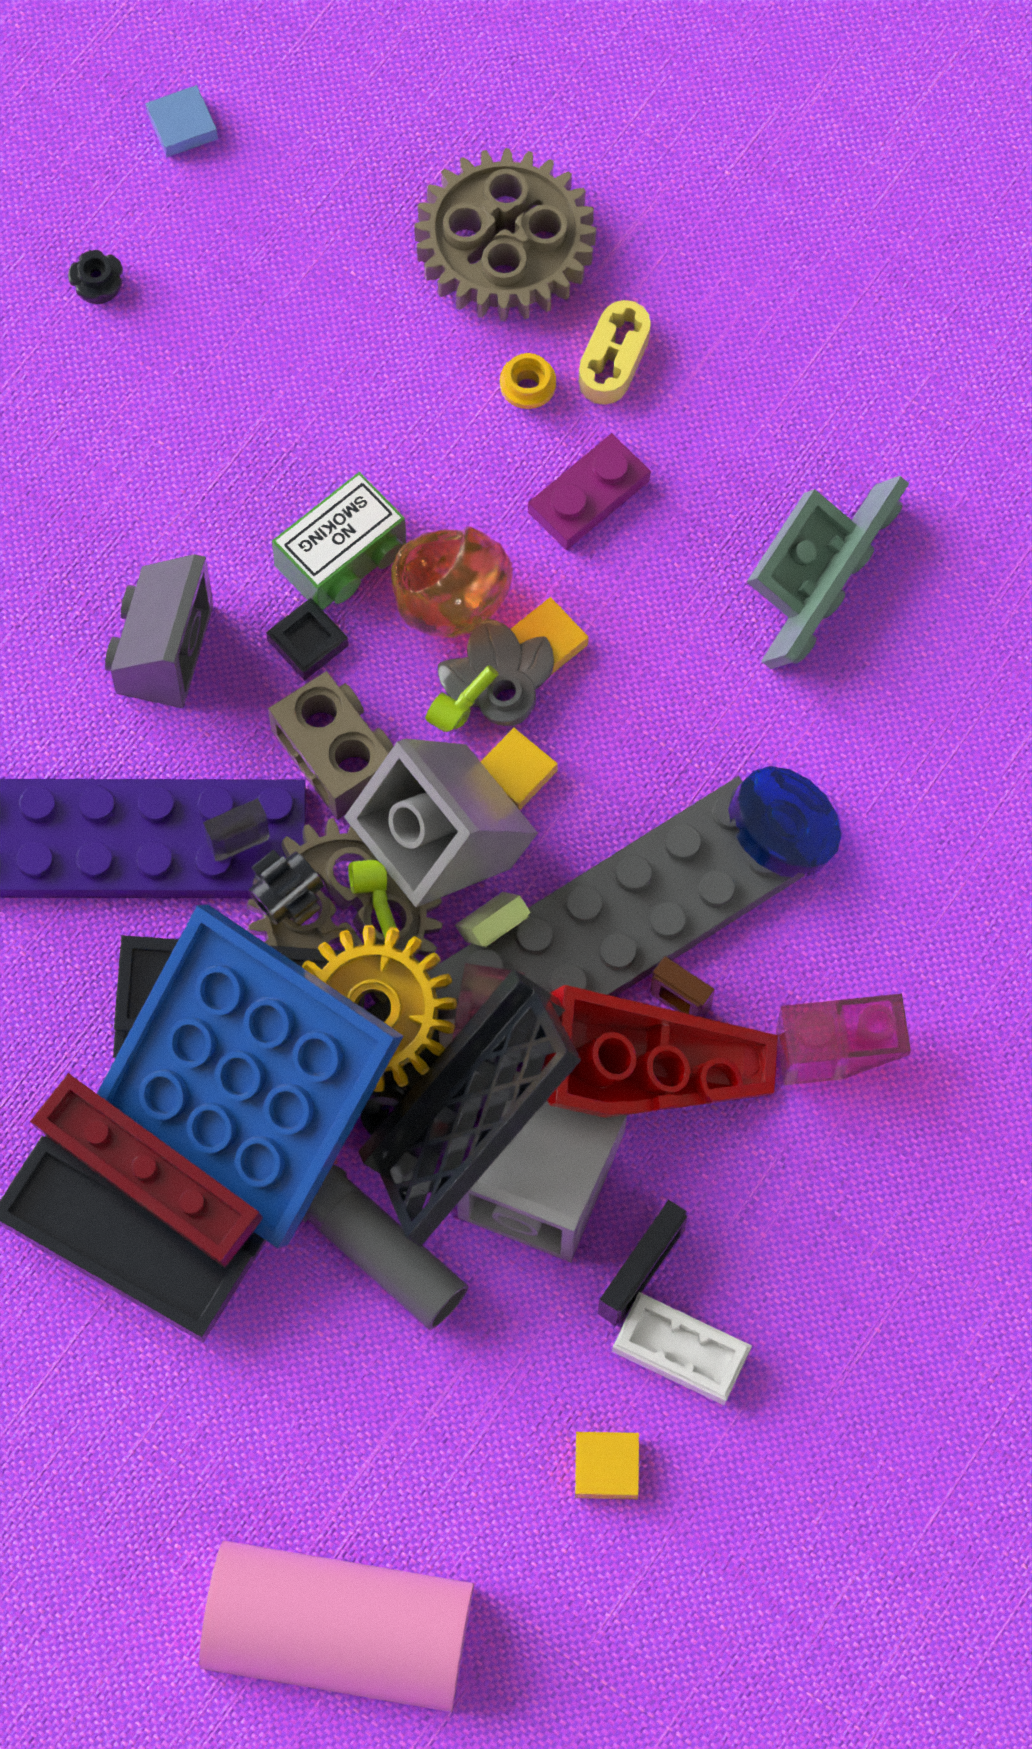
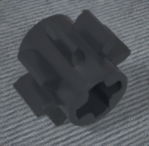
(286, 888)

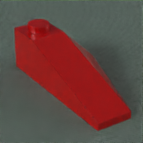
(656, 1057)

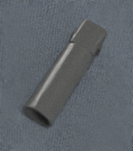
(383, 1251)

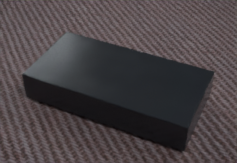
(642, 1263)

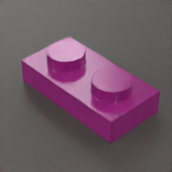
(589, 491)

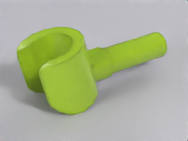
(452, 714)
(371, 877)

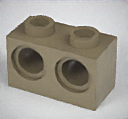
(322, 749)

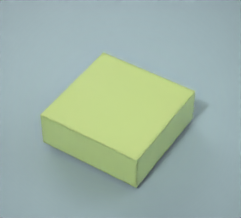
(493, 919)

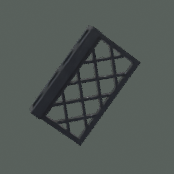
(471, 1074)

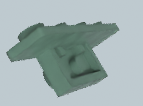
(813, 561)

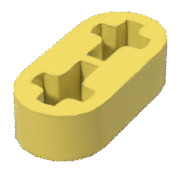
(603, 348)

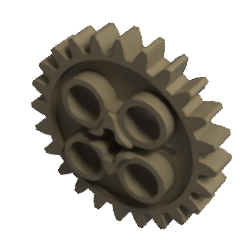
(505, 234)
(322, 855)

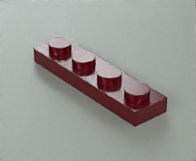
(147, 1170)

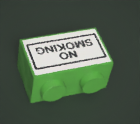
(340, 542)

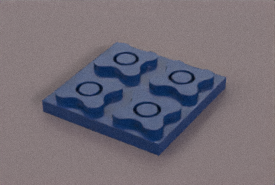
(249, 1068)

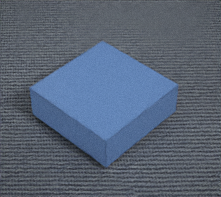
(181, 121)

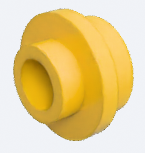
(527, 367)

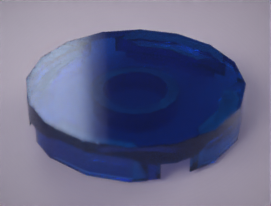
(785, 821)

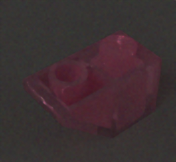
(840, 1037)

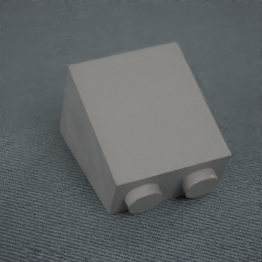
(438, 820)
(546, 1179)

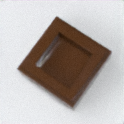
(681, 989)

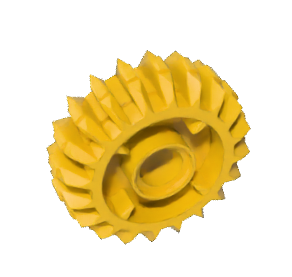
(405, 983)

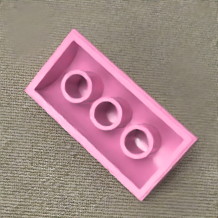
(335, 1625)

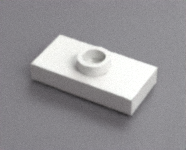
(681, 1348)

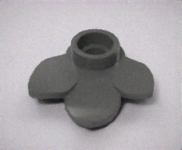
(519, 668)

